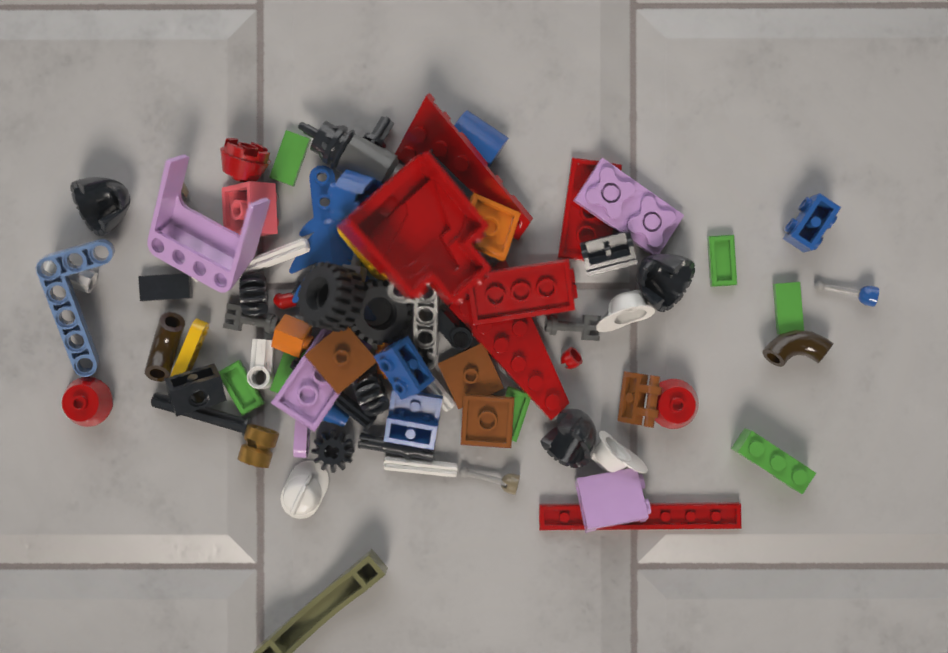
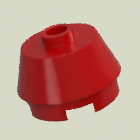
(244, 160)
(87, 401)
(676, 404)

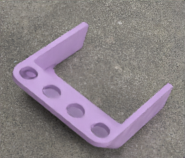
(195, 241)

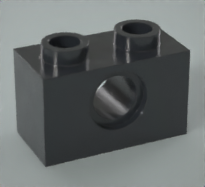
(183, 385)

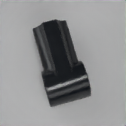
(450, 326)

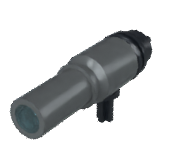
(352, 152)

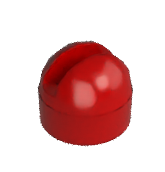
(571, 358)

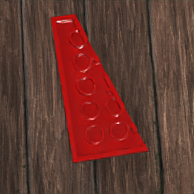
(434, 131)
(520, 353)

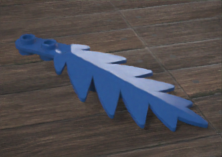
(325, 242)

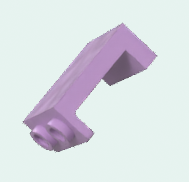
(612, 499)

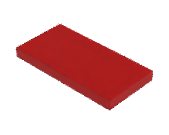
(577, 222)
(523, 292)

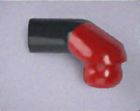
(284, 301)

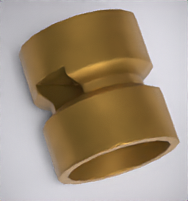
(258, 445)

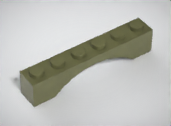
(325, 605)

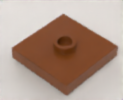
(340, 359)
(470, 374)
(487, 420)

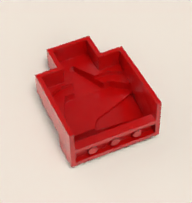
(421, 233)

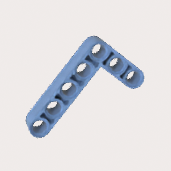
(70, 301)

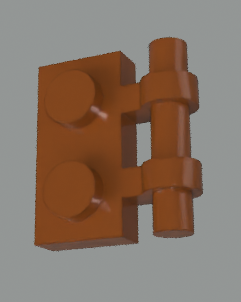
(633, 399)

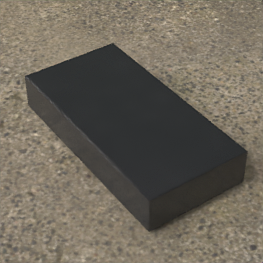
(165, 287)

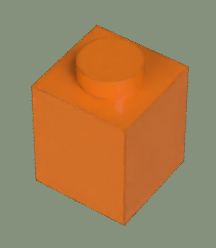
(292, 336)

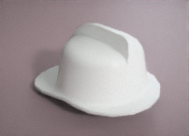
(625, 309)
(614, 457)
(304, 489)

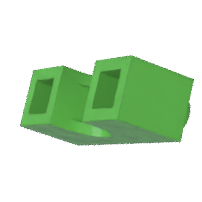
(773, 460)

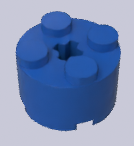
(350, 192)

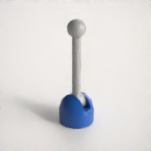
(867, 295)

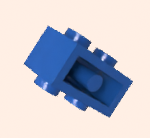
(814, 219)
(404, 368)

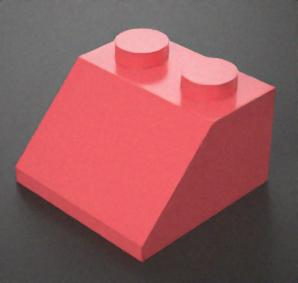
(236, 202)

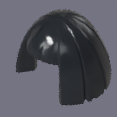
(100, 202)
(664, 279)
(572, 439)

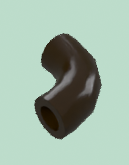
(796, 343)
(164, 346)

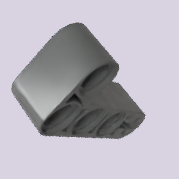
(423, 322)

